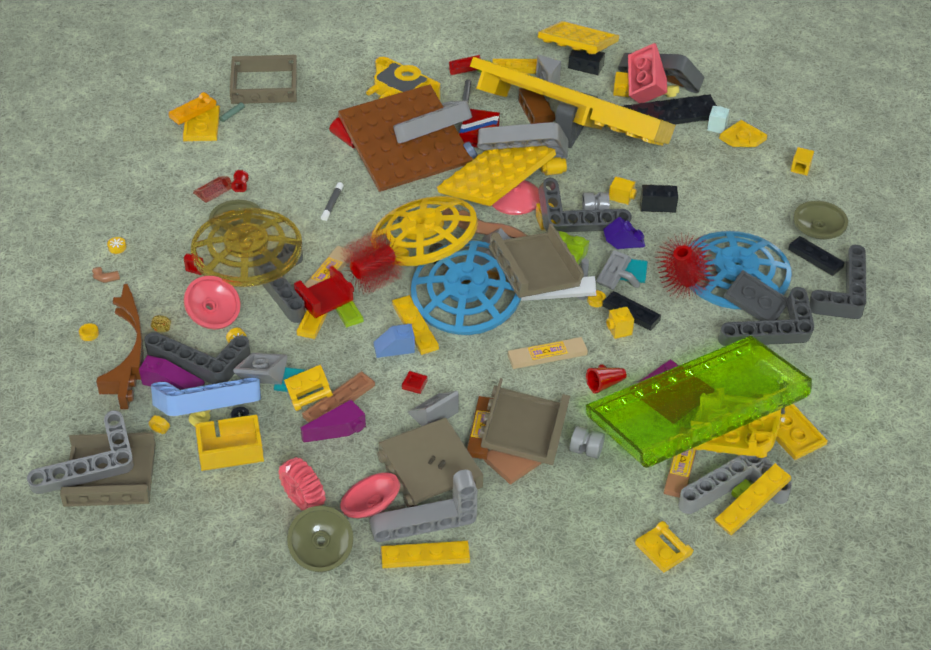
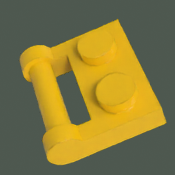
(305, 383)
(659, 551)

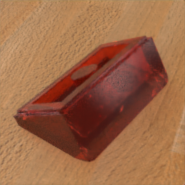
(213, 188)

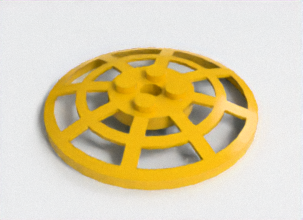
(424, 224)

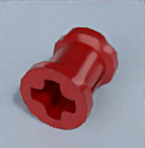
(239, 183)

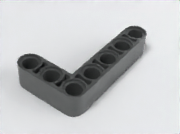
(677, 66)
(564, 117)
(577, 216)
(280, 289)
(847, 304)
(775, 327)
(196, 362)

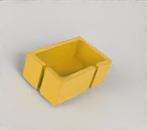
(237, 444)

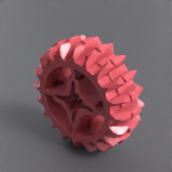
(301, 484)

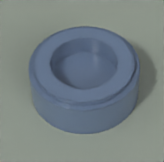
(469, 148)

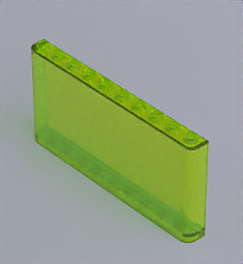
(699, 400)

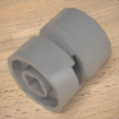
(595, 202)
(587, 442)

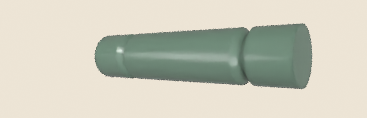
(231, 112)

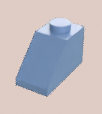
(395, 341)

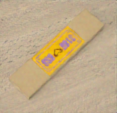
(323, 271)
(547, 353)

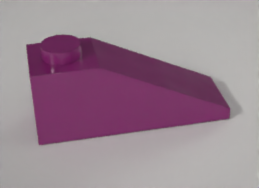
(162, 370)
(335, 424)

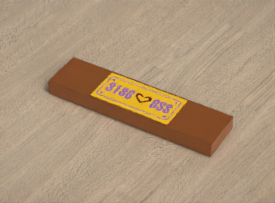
(474, 445)

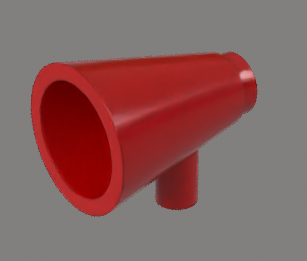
(339, 130)
(603, 377)

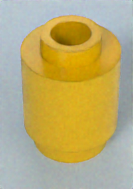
(554, 166)

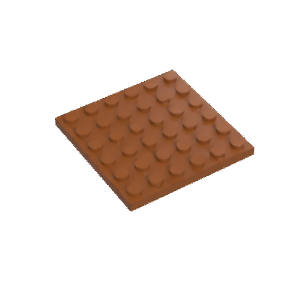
(400, 163)

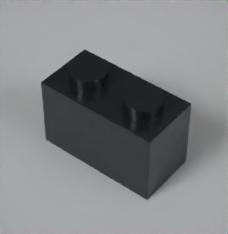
(586, 62)
(659, 198)

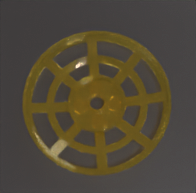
(238, 247)

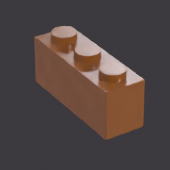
(535, 107)

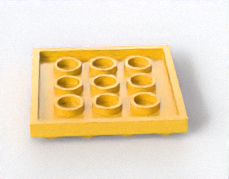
(578, 37)

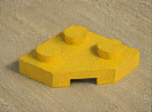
(743, 135)

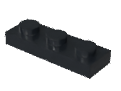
(816, 255)
(642, 315)

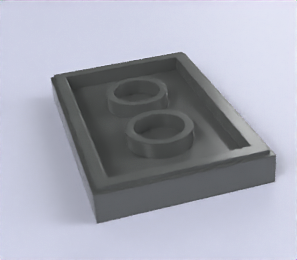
(756, 297)

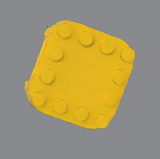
(749, 440)

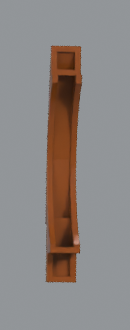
(124, 376)

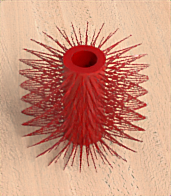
(372, 261)
(685, 266)

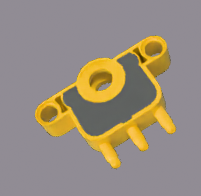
(391, 81)

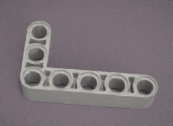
(449, 115)
(524, 136)
(89, 463)
(725, 480)
(431, 516)

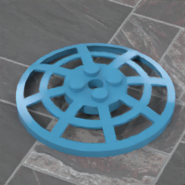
(748, 260)
(464, 292)

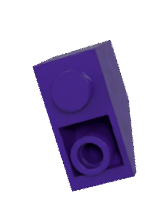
(623, 235)

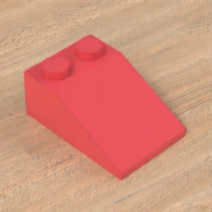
(646, 74)

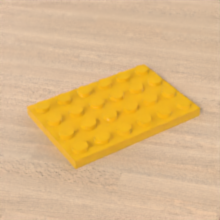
(495, 173)

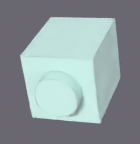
(718, 119)

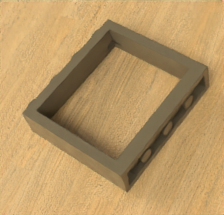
(263, 63)

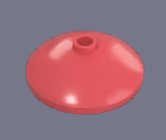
(519, 200)
(218, 296)
(370, 495)

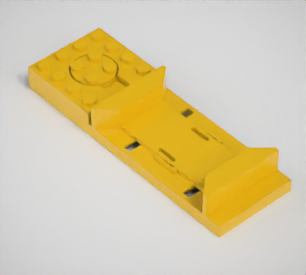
(591, 110)

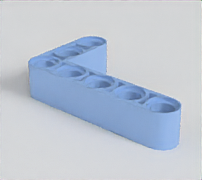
(208, 397)

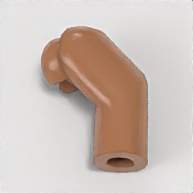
(104, 277)

